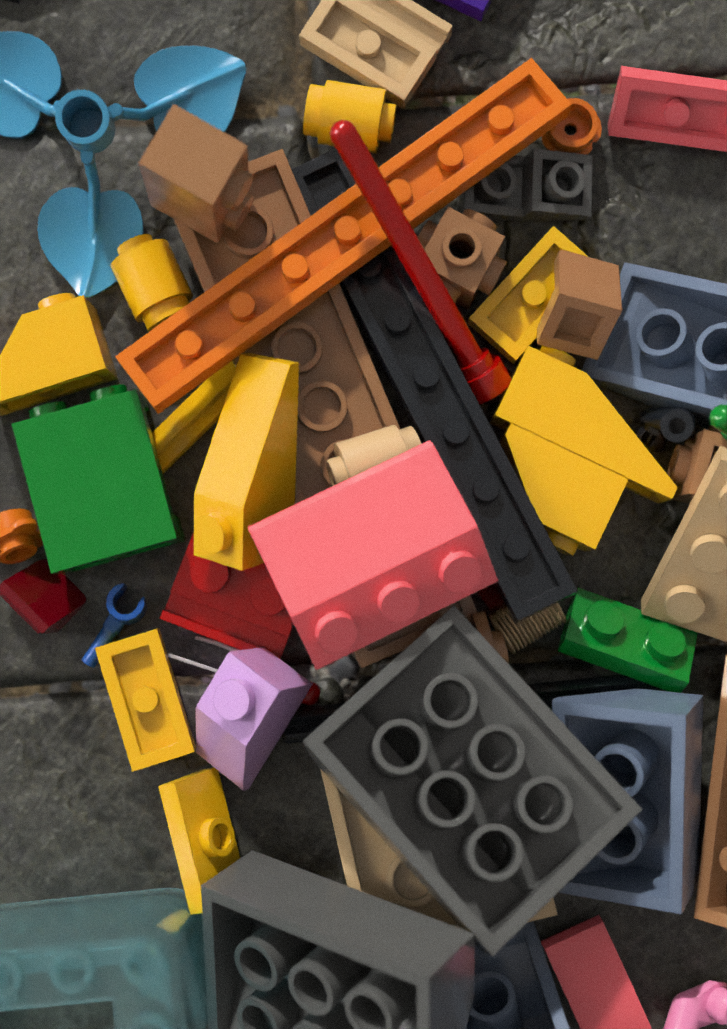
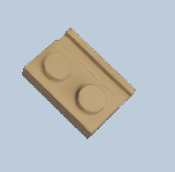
(377, 42)

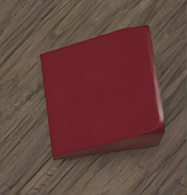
(42, 598)

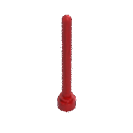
(483, 371)

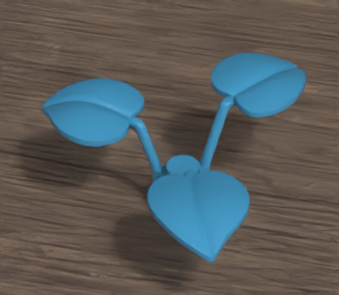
(82, 227)

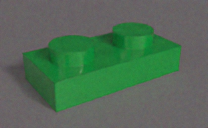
(627, 641)

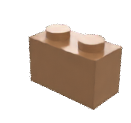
(197, 175)

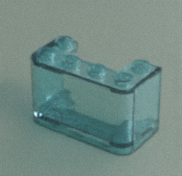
(107, 947)

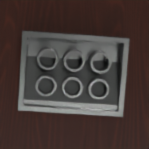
(471, 780)
(326, 955)

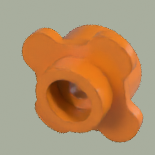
(18, 536)

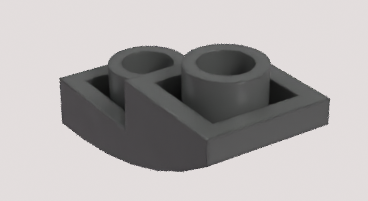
(534, 189)

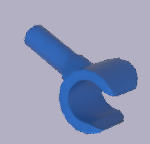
(113, 623)

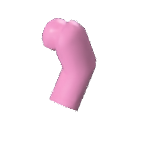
(698, 1006)

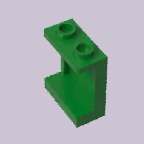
(96, 480)

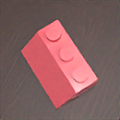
(374, 554)

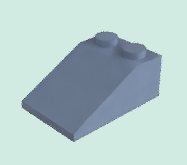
(667, 342)

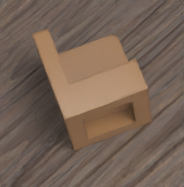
(581, 306)

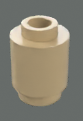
(369, 450)

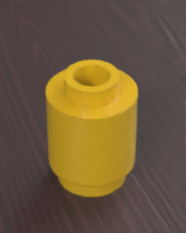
(351, 102)
(150, 279)

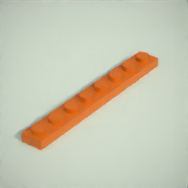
(341, 237)

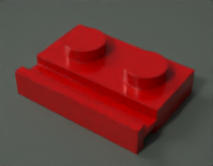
(228, 604)

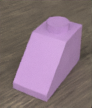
(247, 712)

